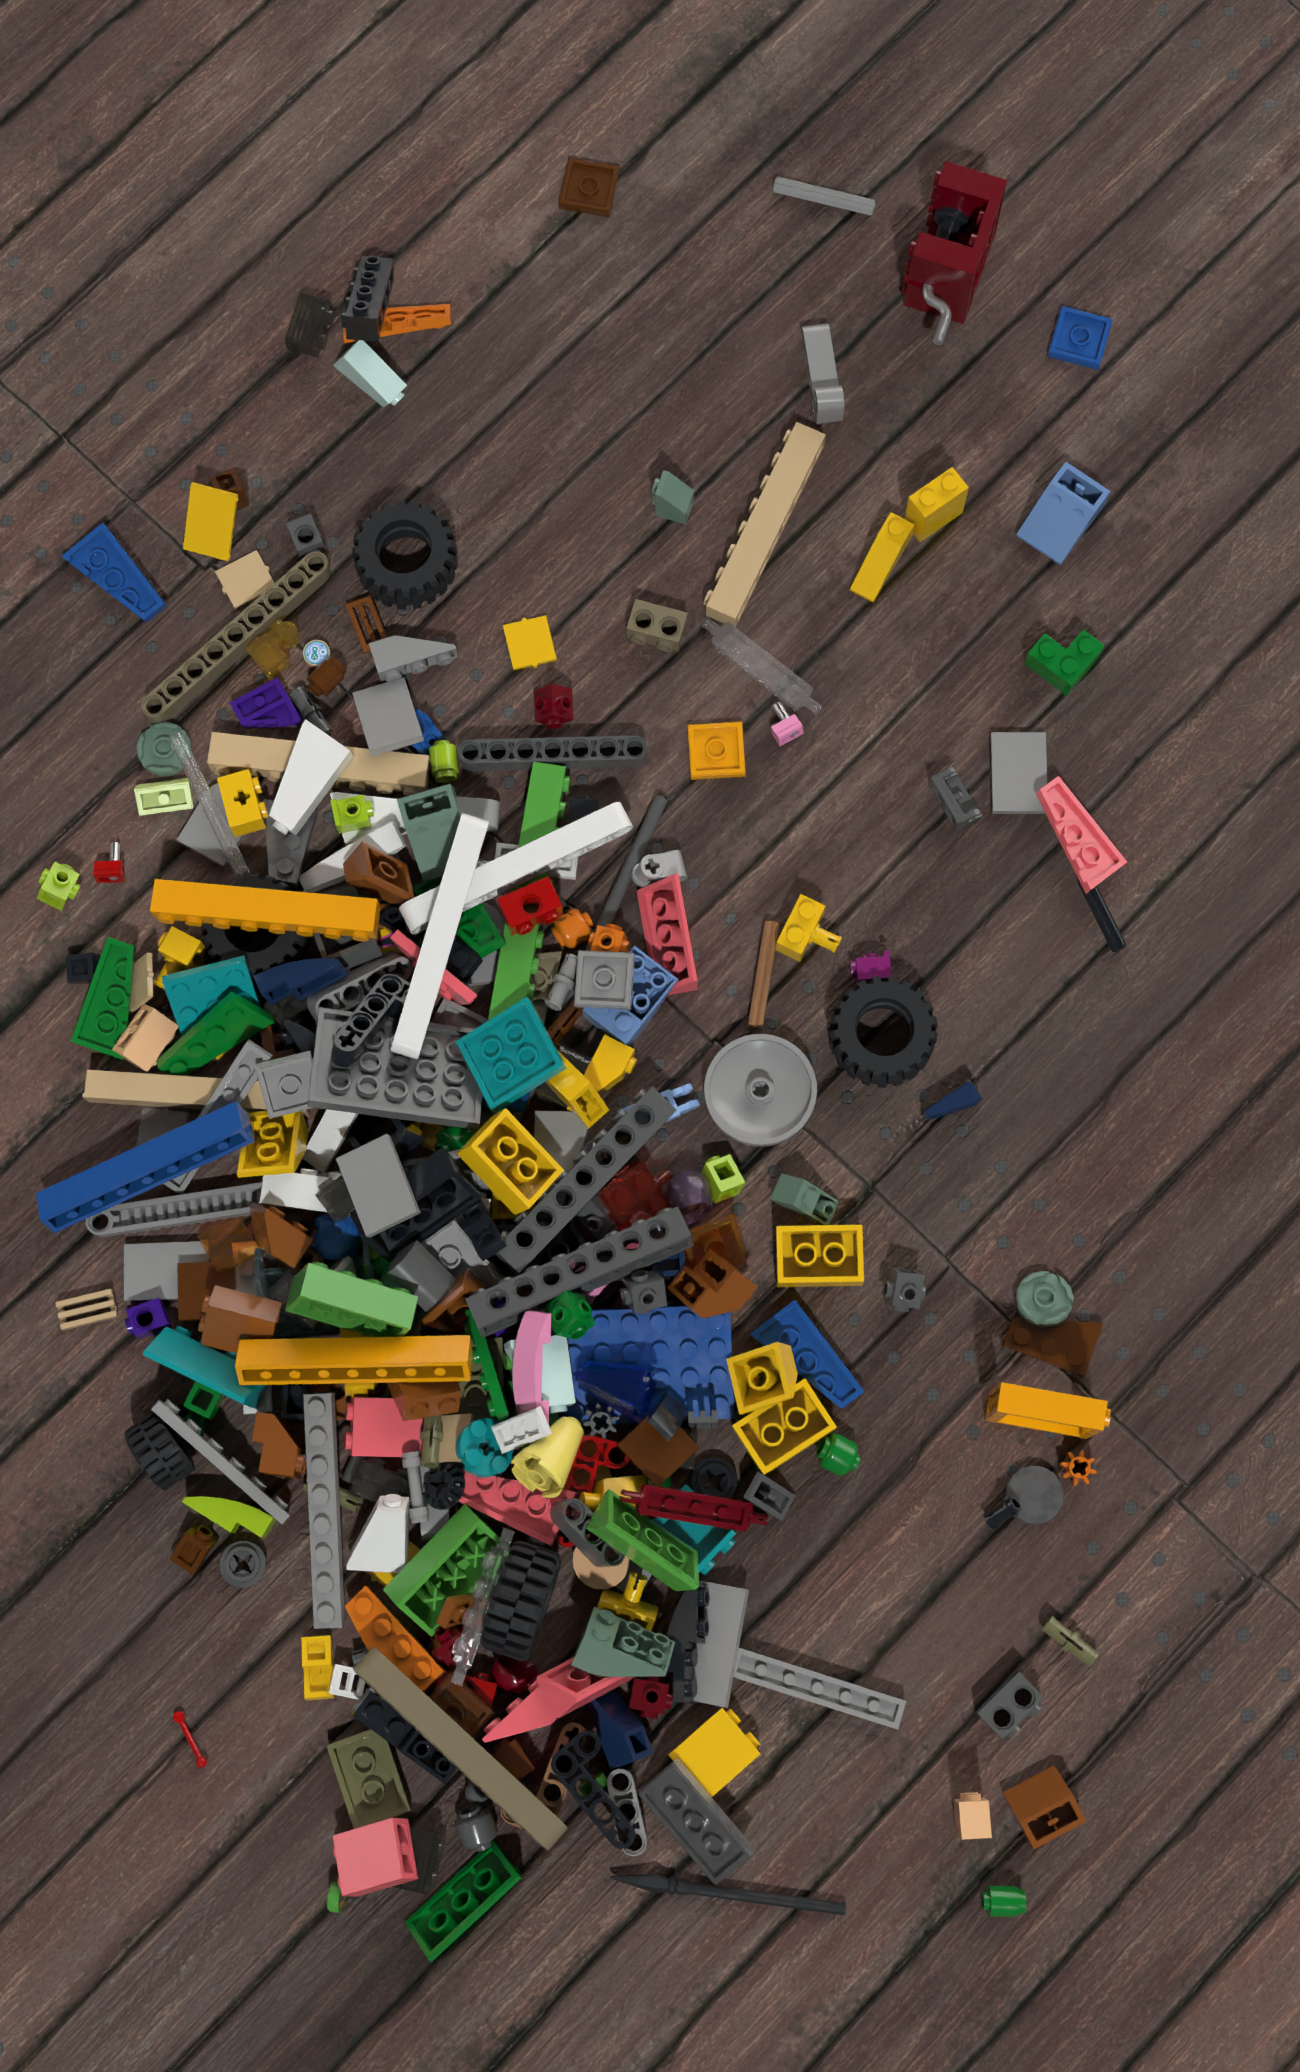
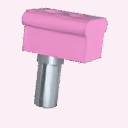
(787, 728)

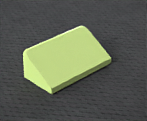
(163, 796)

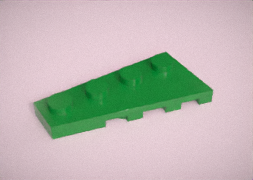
(474, 925)
(108, 999)
(218, 1031)
(489, 1378)

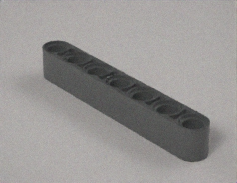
(564, 745)

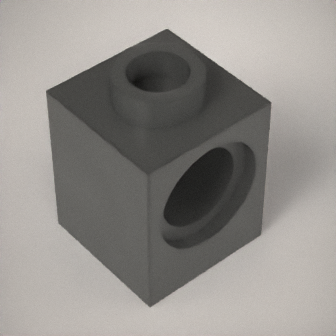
(302, 528)

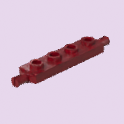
(693, 1507)

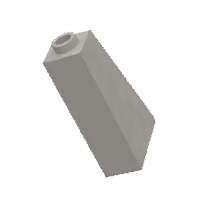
(563, 1138)

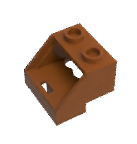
(714, 1284)
(281, 1451)

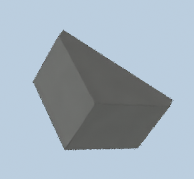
(769, 1496)

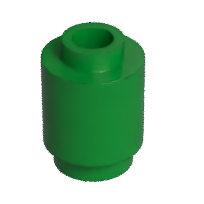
(1003, 1901)

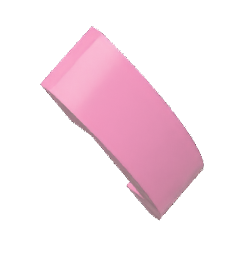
(527, 1362)

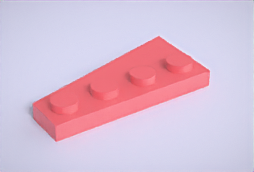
(1082, 839)

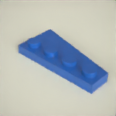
(111, 568)
(812, 1354)

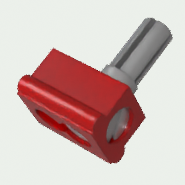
(112, 870)

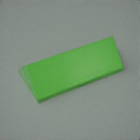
(645, 1543)

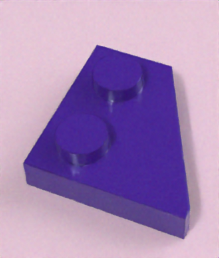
(266, 707)

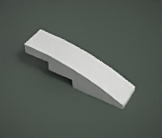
(386, 839)

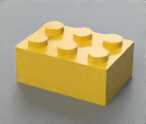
(510, 1161)
(819, 1256)
(784, 1429)

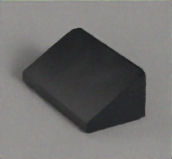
(293, 1401)

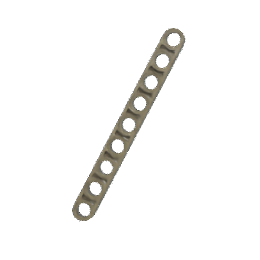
(234, 650)
(460, 1748)

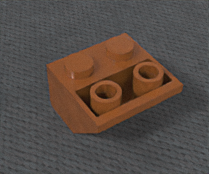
(278, 1237)
(1044, 1807)

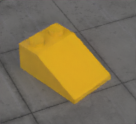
(277, 1145)

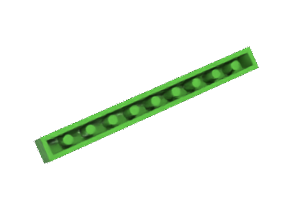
(517, 957)

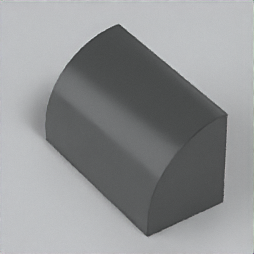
(421, 1275)

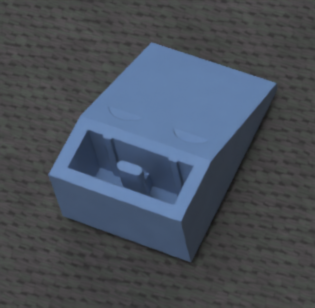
(1063, 513)
(650, 989)

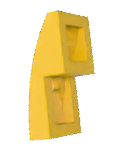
(317, 1666)

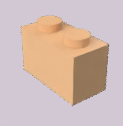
(146, 1038)
(972, 1816)

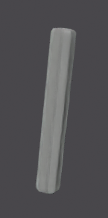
(824, 195)

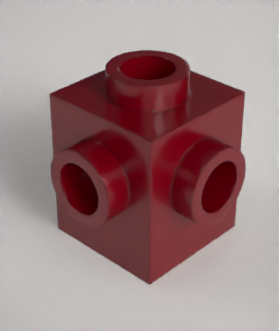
(553, 705)
(443, 1644)
(639, 1696)

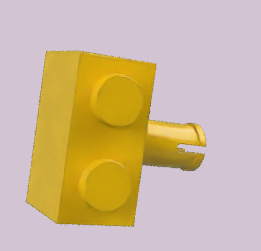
(804, 928)
(180, 953)
(628, 1605)

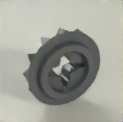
(229, 1564)

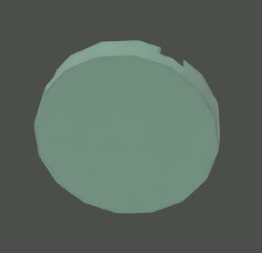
(156, 750)
(1044, 1299)

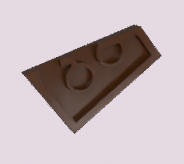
(1062, 1346)

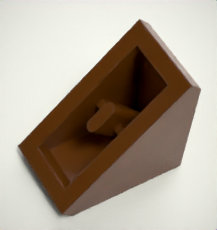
(230, 482)

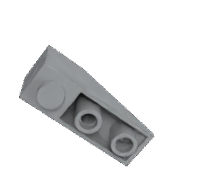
(404, 655)

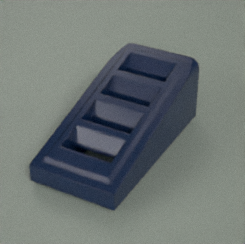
(960, 1099)

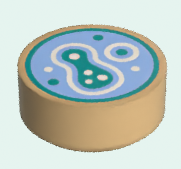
(316, 652)

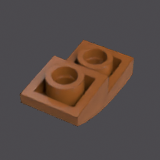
(454, 1610)

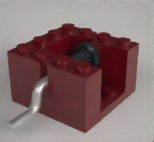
(951, 256)

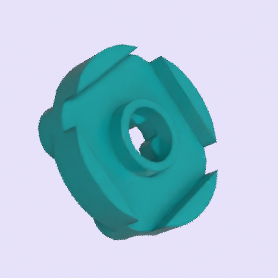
(472, 1456)

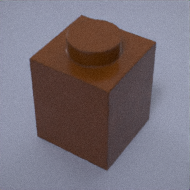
(513, 1758)

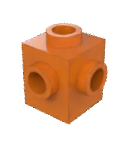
(608, 935)

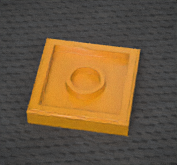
(716, 750)

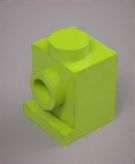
(350, 822)
(726, 1169)

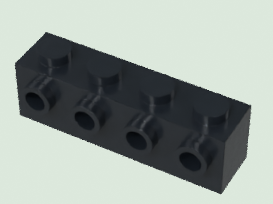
(368, 298)

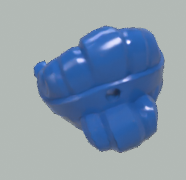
(334, 1239)

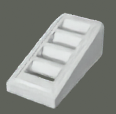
(336, 1679)

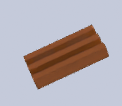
(359, 603)

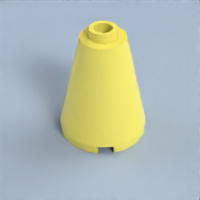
(548, 1460)

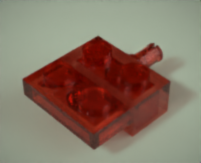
(635, 1194)

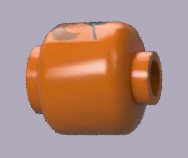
(572, 928)

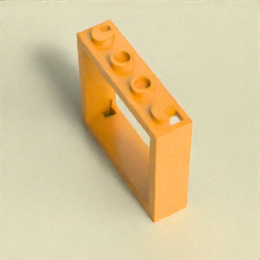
(1047, 1410)

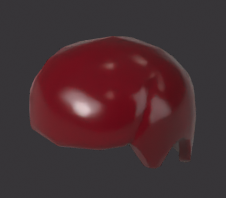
(513, 1674)

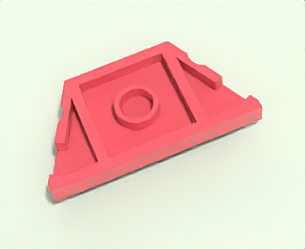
(450, 986)

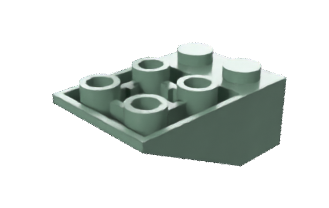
(431, 827)
(621, 1648)

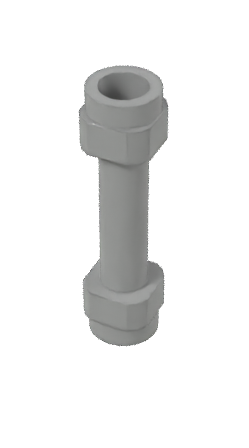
(418, 1512)

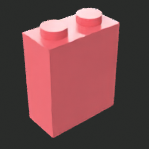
(379, 1429)
(374, 1857)

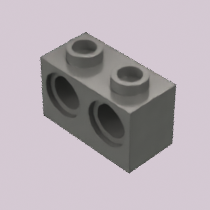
(1004, 1699)

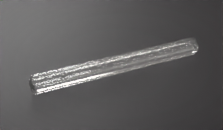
(209, 804)

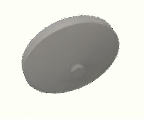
(760, 1090)

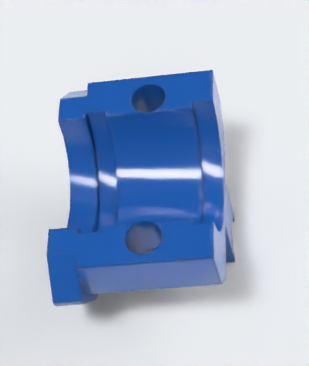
(429, 733)

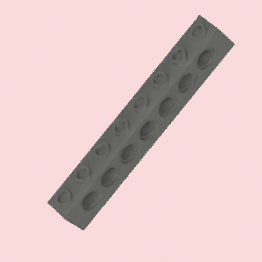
(658, 1112)
(597, 1273)

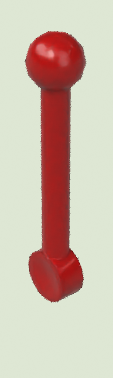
(179, 1717)

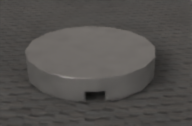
(1037, 1492)

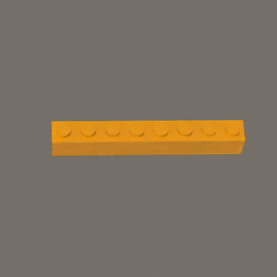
(265, 909)
(354, 1360)

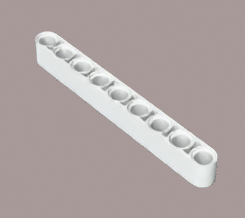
(528, 862)
(439, 936)

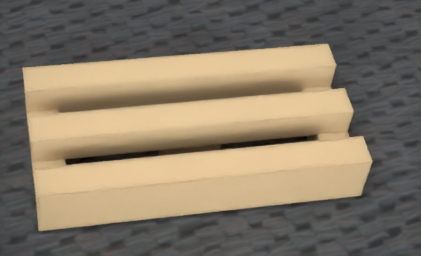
(62, 1315)

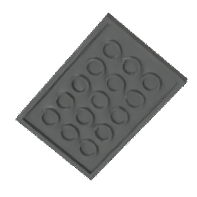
(391, 1085)

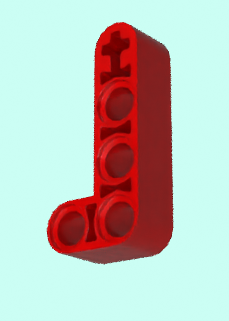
(591, 1465)

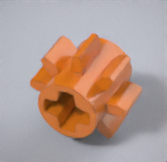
(1085, 1471)

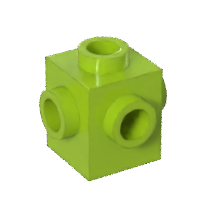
(58, 885)

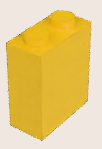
(936, 504)
(717, 1751)

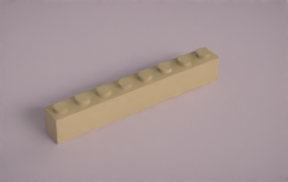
(765, 524)
(270, 757)

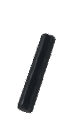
(1104, 919)

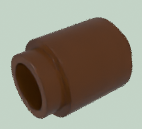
(326, 677)

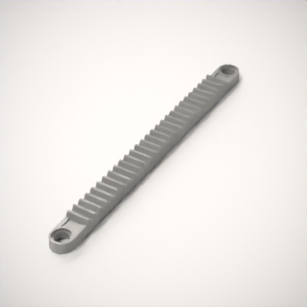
(188, 1208)

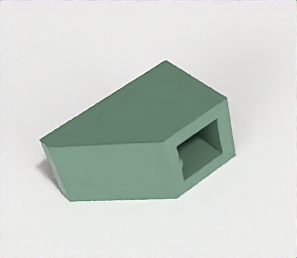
(672, 498)
(804, 1199)

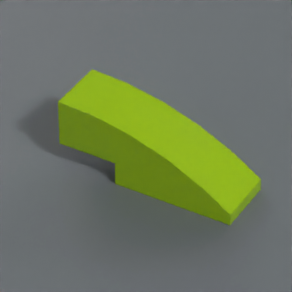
(232, 1514)

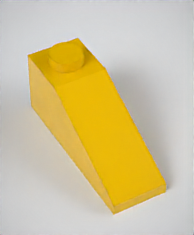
(882, 557)
(610, 1064)

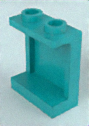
(703, 1538)

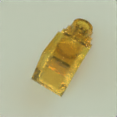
(267, 651)

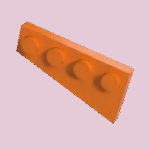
(412, 318)
(382, 1630)

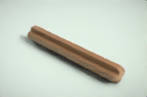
(763, 974)

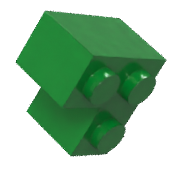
(1063, 666)

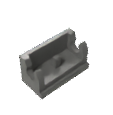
(954, 798)

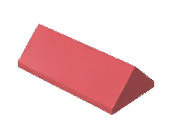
(667, 931)
(572, 1687)

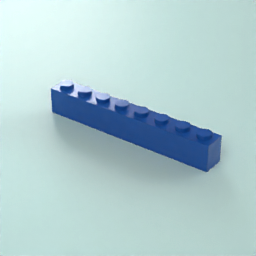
(145, 1167)

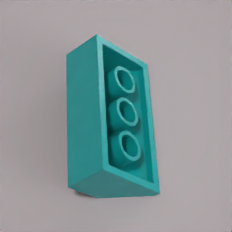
(203, 1365)

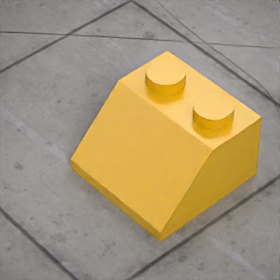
(763, 1376)

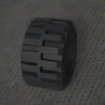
(159, 1451)

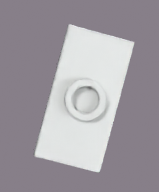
(521, 1429)

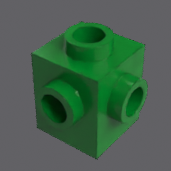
(570, 1315)

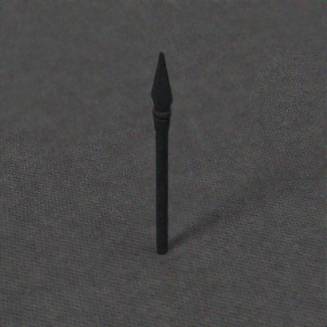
(657, 1883)

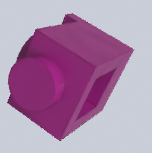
(871, 966)

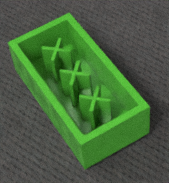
(351, 1302)
(443, 1568)

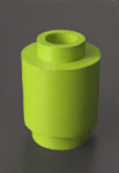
(444, 761)

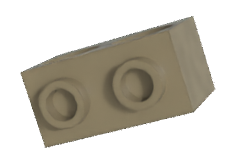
(659, 619)

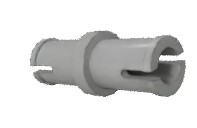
(562, 983)

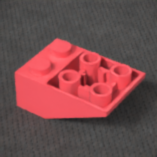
(523, 1715)

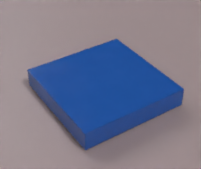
(1080, 338)

